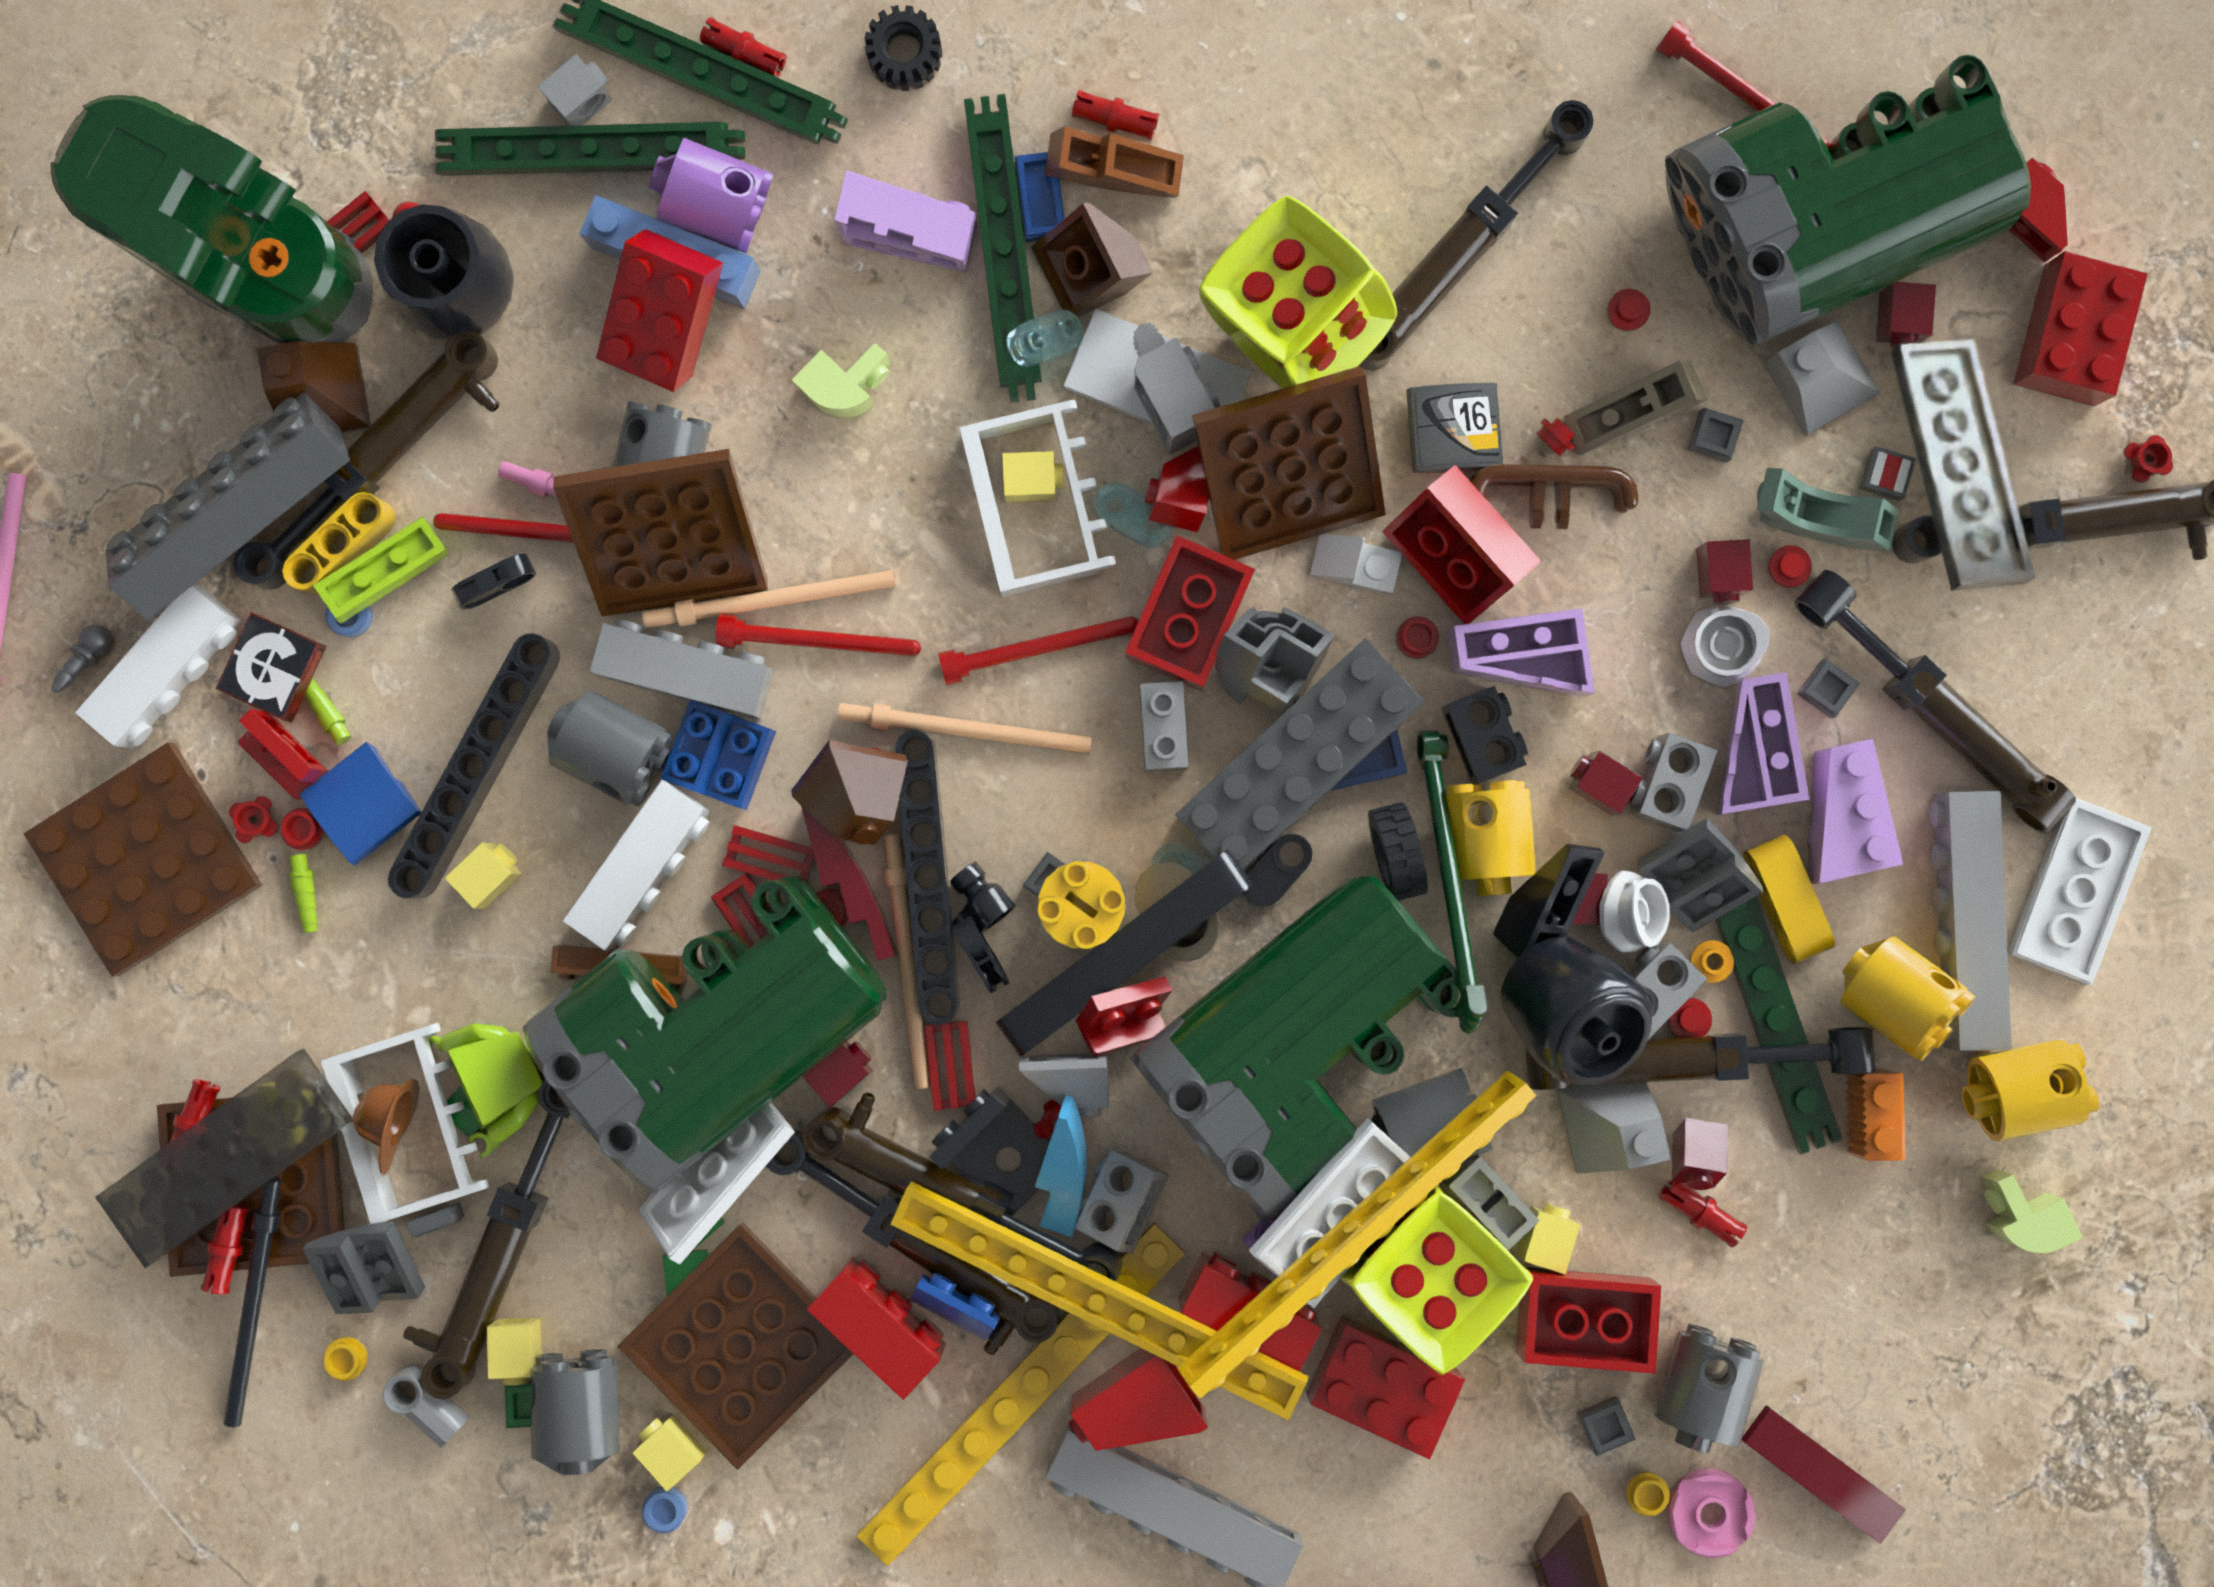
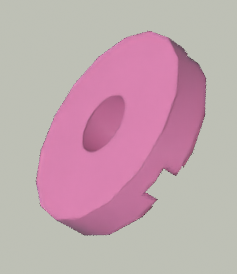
(1689, 1498)

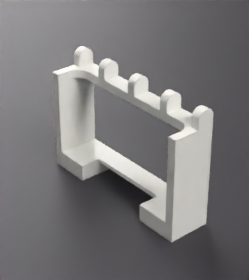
(972, 438)
(377, 1189)

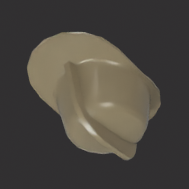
(1157, 883)

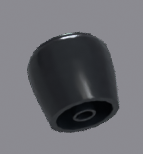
(443, 271)
(1576, 1011)

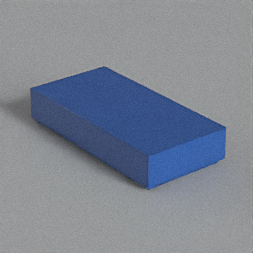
(1038, 195)

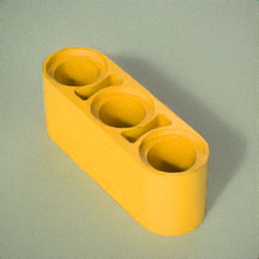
(344, 521)
(1790, 899)

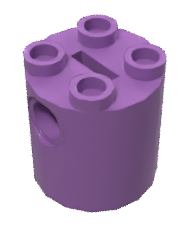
(710, 194)

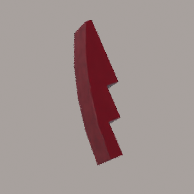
(839, 866)
(1823, 1474)

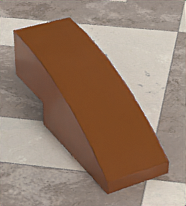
(1113, 163)

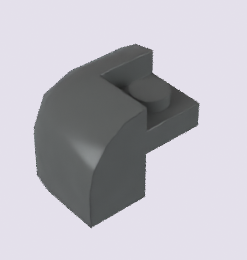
(1271, 657)

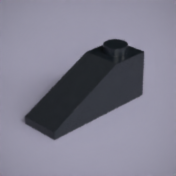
(1548, 899)

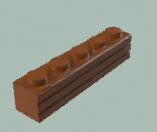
(579, 960)

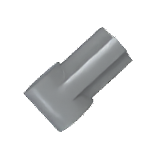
(434, 1416)

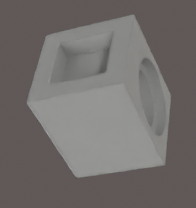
(576, 90)

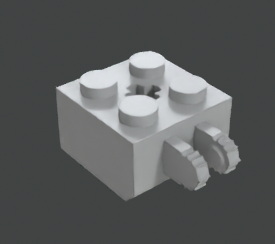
(1170, 387)

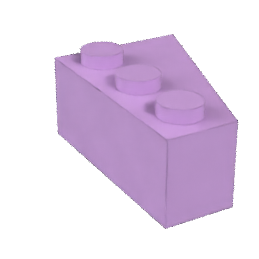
(1850, 815)

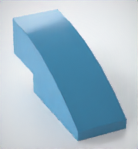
(1064, 1171)

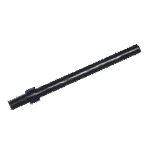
(264, 1223)

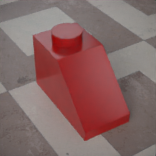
(2044, 222)
(1179, 493)

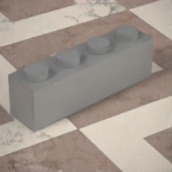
(681, 669)

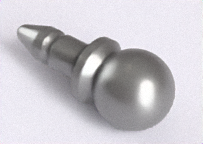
(93, 643)

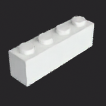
(159, 668)
(637, 867)

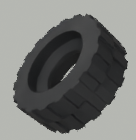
(1398, 851)

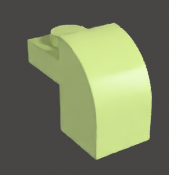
(841, 392)
(2034, 1225)

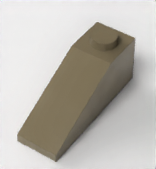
(1636, 406)

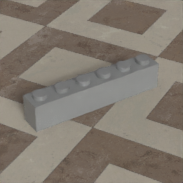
(1972, 914)
(1176, 1509)

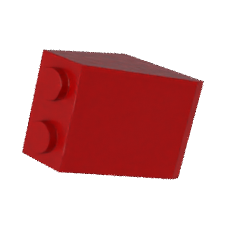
(1136, 1404)

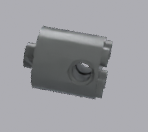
(658, 435)
(607, 747)
(1422, 1110)
(1705, 1404)
(574, 1411)

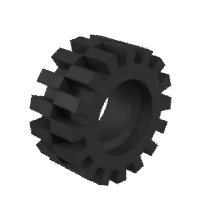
(903, 23)

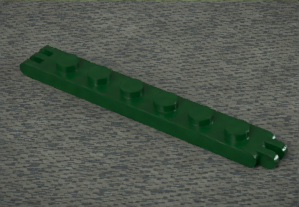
(702, 69)
(575, 147)
(1001, 236)
(1777, 1024)

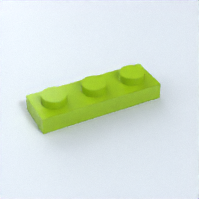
(381, 570)

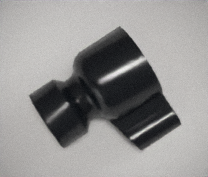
(985, 900)

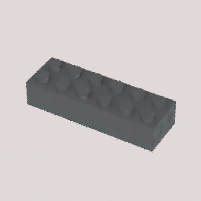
(224, 505)
(1301, 756)

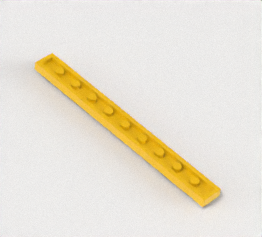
(1355, 1233)
(1087, 1294)
(1006, 1409)

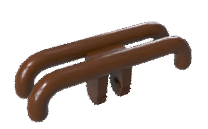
(1562, 478)

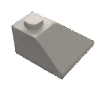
(1821, 377)
(1071, 1075)
(1613, 1127)

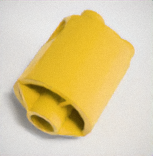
(1497, 848)
(1081, 904)
(1903, 996)
(2029, 1090)

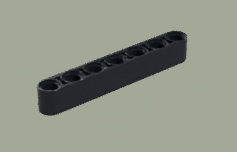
(456, 776)
(938, 896)
(1125, 952)

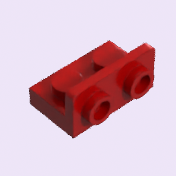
(279, 753)
(1123, 1016)

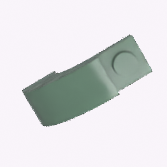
(1825, 515)

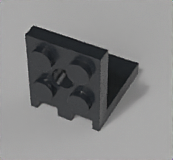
(991, 1125)

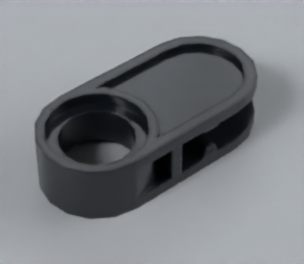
(493, 581)
(1272, 876)
(980, 954)

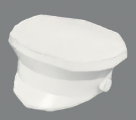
(1724, 644)
(1633, 912)

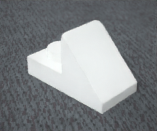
(1355, 563)

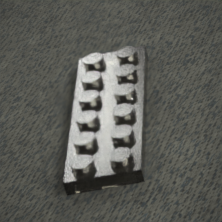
(1962, 464)
(224, 1158)

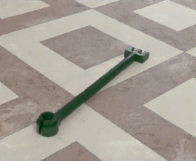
(1472, 1004)

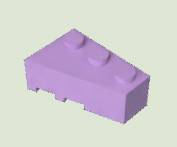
(904, 223)
(1526, 651)
(1763, 748)

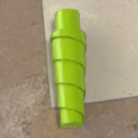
(327, 714)
(303, 890)

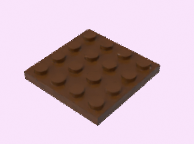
(1291, 463)
(662, 532)
(142, 859)
(307, 1202)
(736, 1346)

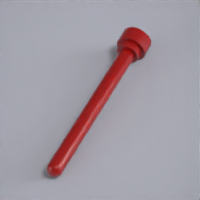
(1680, 44)
(502, 527)
(734, 632)
(958, 665)

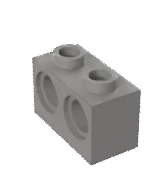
(1164, 726)
(1683, 787)
(1671, 996)
(1491, 1201)
(1130, 1206)

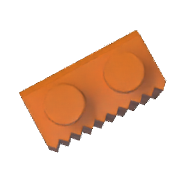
(1876, 1115)

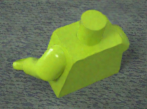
(495, 1077)

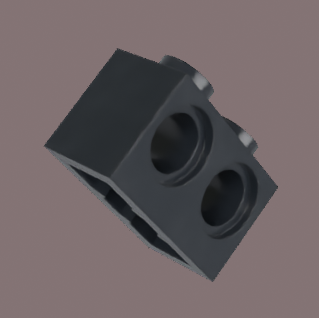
(1473, 739)

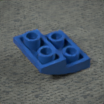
(718, 754)
(360, 803)
(940, 1298)

